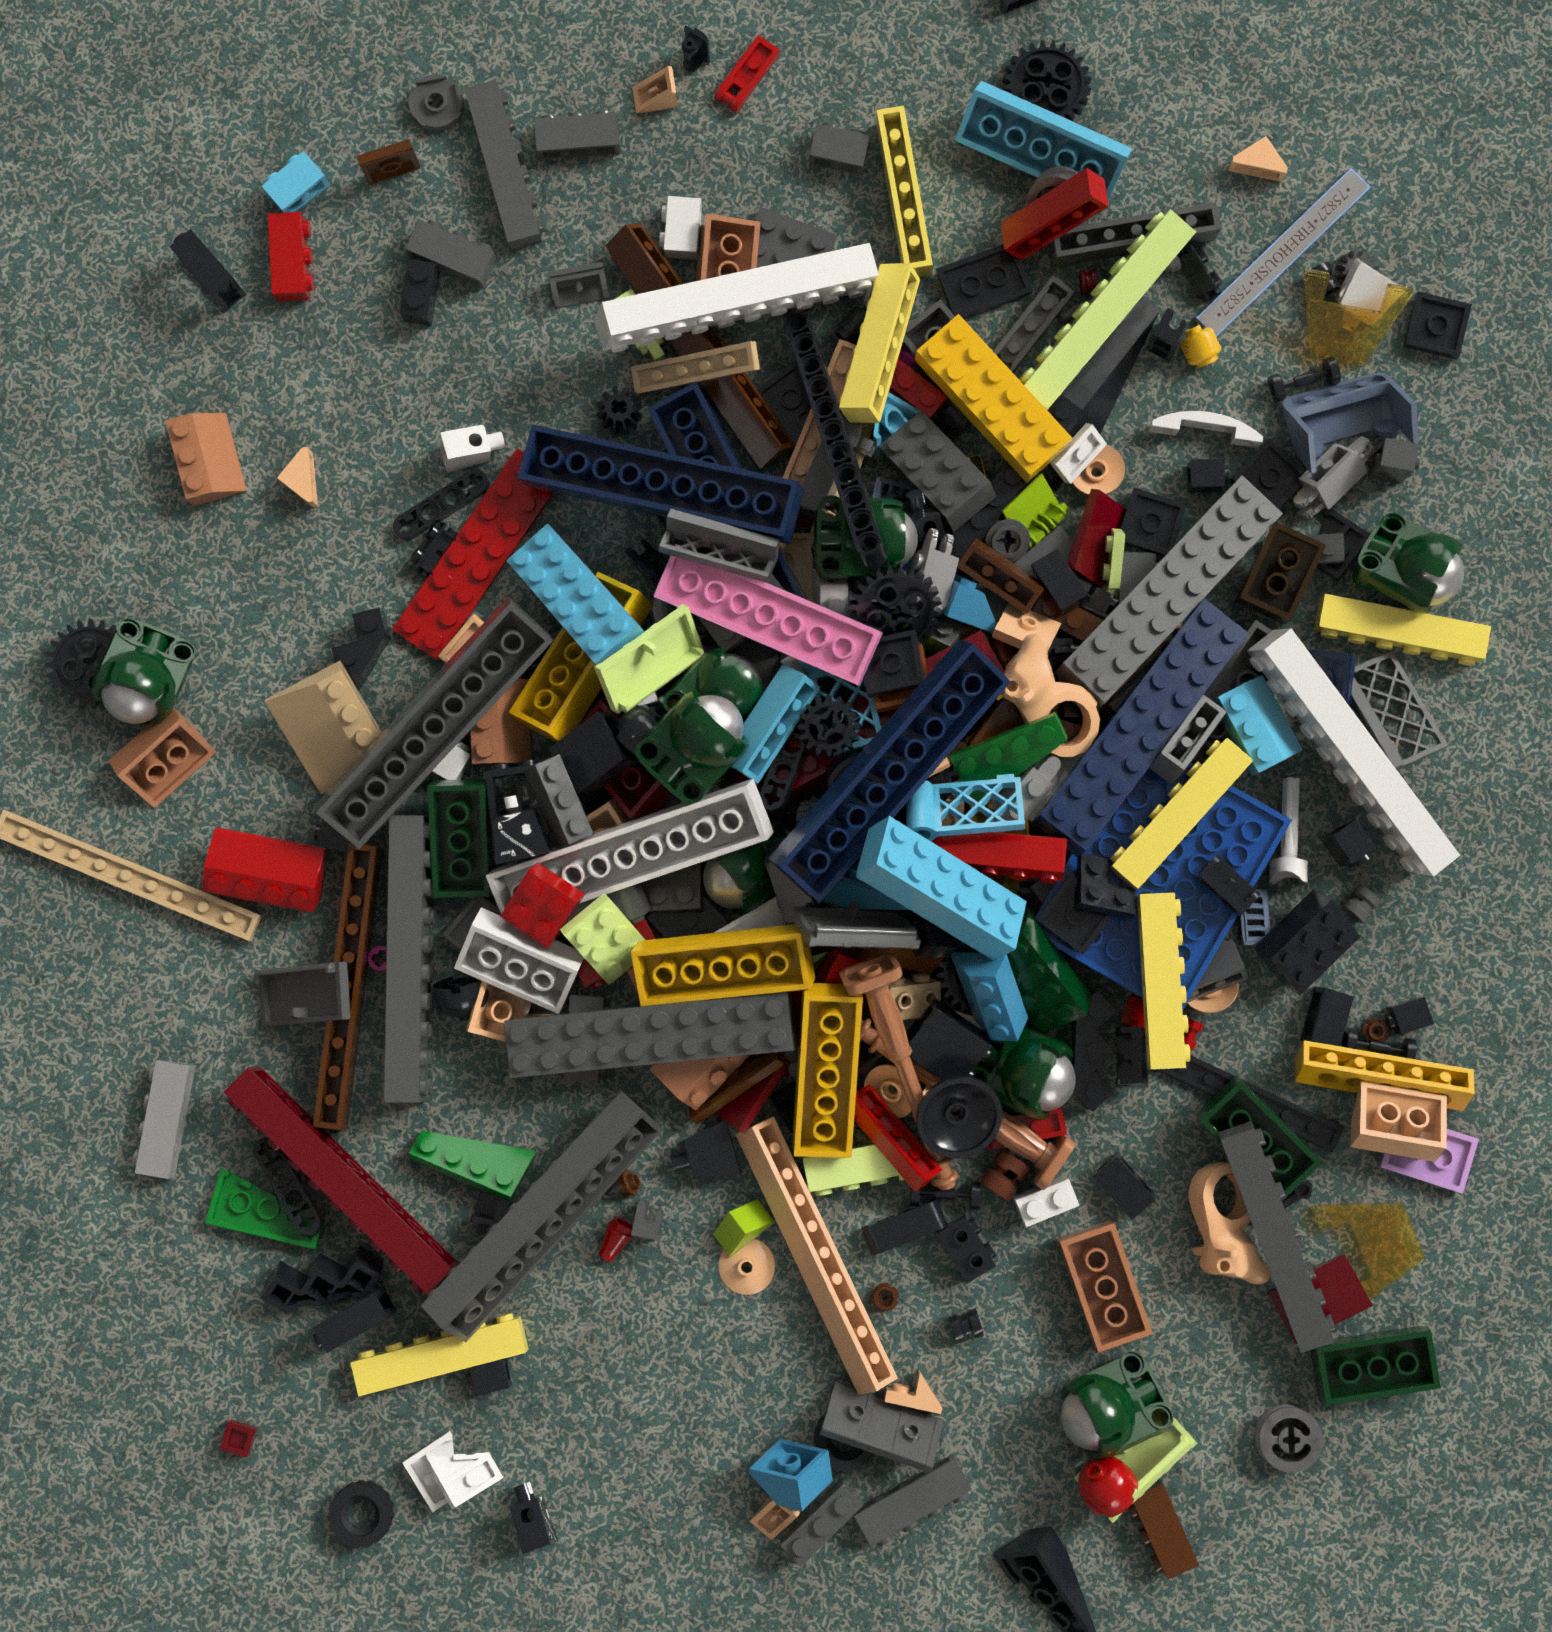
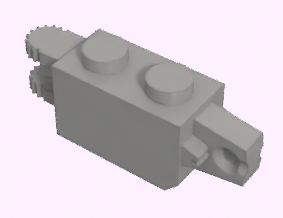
(1336, 474)
(937, 565)
(1034, 785)

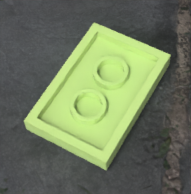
(603, 938)

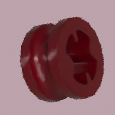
(1087, 281)

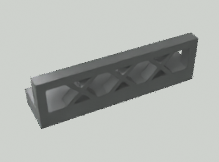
(722, 541)

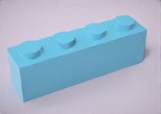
(774, 720)

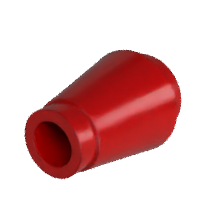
(615, 1238)

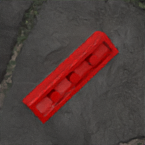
(894, 1139)

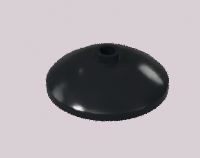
(968, 1128)

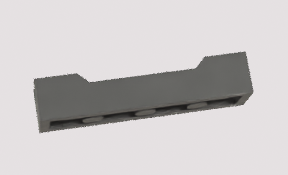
(1033, 323)

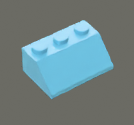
(1258, 724)

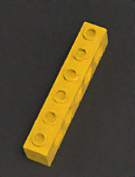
(1346, 1068)

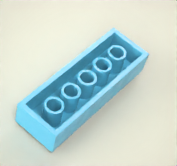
(1037, 138)
(574, 595)
(941, 888)

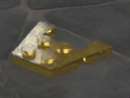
(1345, 330)
(1382, 1235)

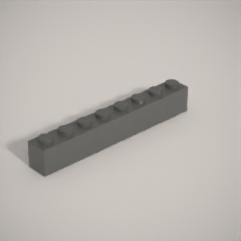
(1276, 1236)

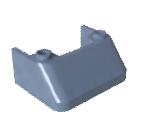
(1348, 410)

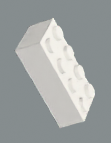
(517, 962)

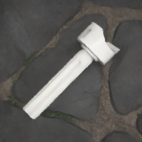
(1288, 864)

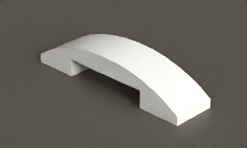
(1241, 433)

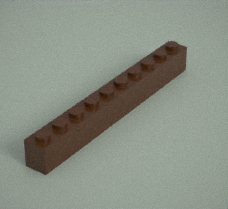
(733, 395)
(353, 947)

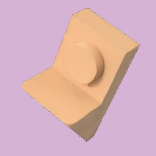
(921, 1398)

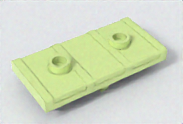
(650, 660)
(1155, 1456)

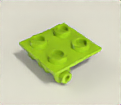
(1036, 509)

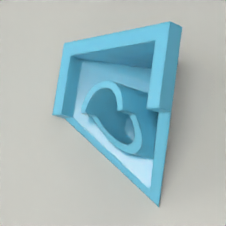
(894, 416)

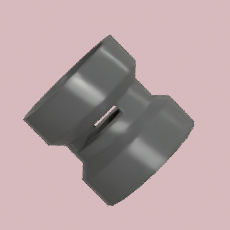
(1361, 904)

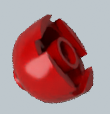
(1107, 1486)

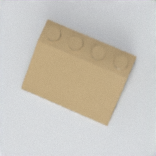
(325, 723)

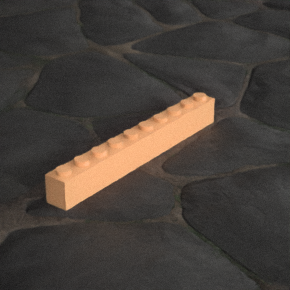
(816, 1256)

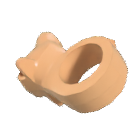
(1036, 693)
(1226, 1245)

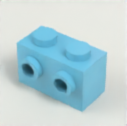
(295, 184)

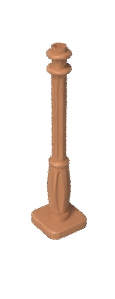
(872, 979)
(1013, 1134)

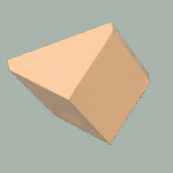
(500, 1007)

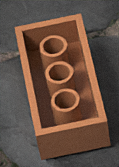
(1104, 1286)

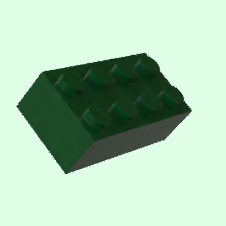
(460, 838)
(1045, 980)
(1239, 1105)
(1375, 1365)

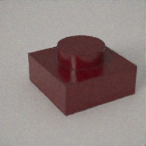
(238, 1438)

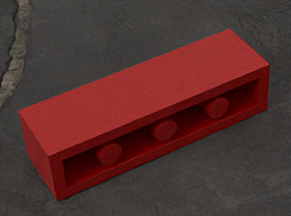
(1054, 214)

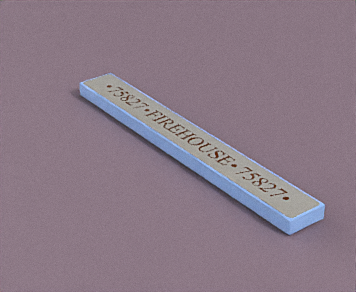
(1283, 252)

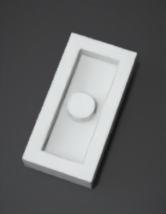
(1079, 453)

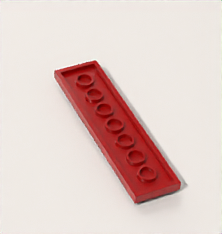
(472, 561)

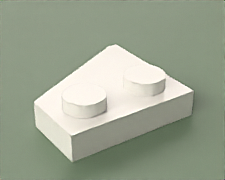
(421, 1473)
(463, 1475)

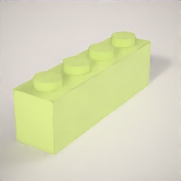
(864, 1166)

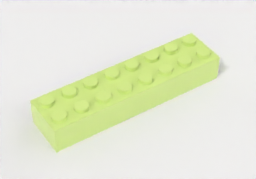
(1109, 306)

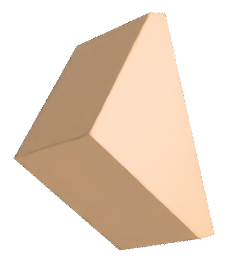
(656, 92)
(1260, 161)
(300, 476)
(773, 1518)

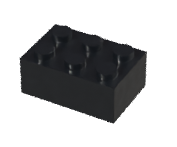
(1307, 942)

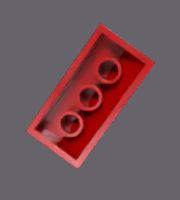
(264, 870)

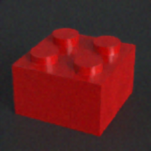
(542, 905)

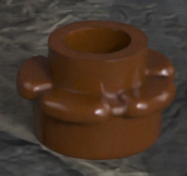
(1375, 1023)
(628, 1183)
(888, 1304)

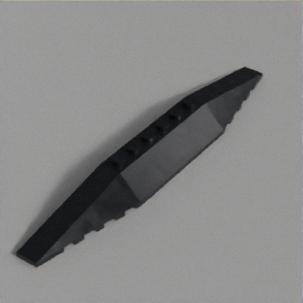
(1085, 400)

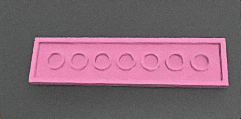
(771, 617)

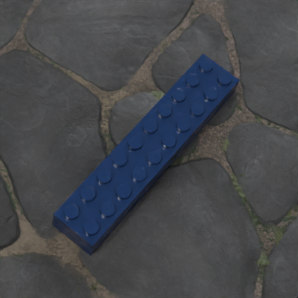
(695, 433)
(659, 482)
(1140, 727)
(889, 769)

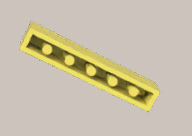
(903, 189)
(879, 343)
(1402, 628)
(1180, 814)
(1161, 981)
(437, 1355)

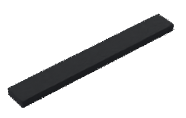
(1302, 1121)

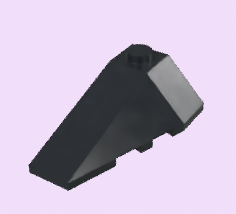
(1046, 1569)

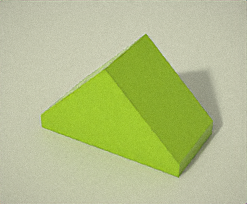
(742, 1226)

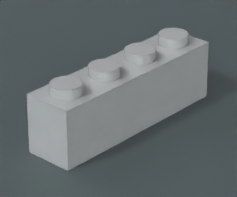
(164, 1119)

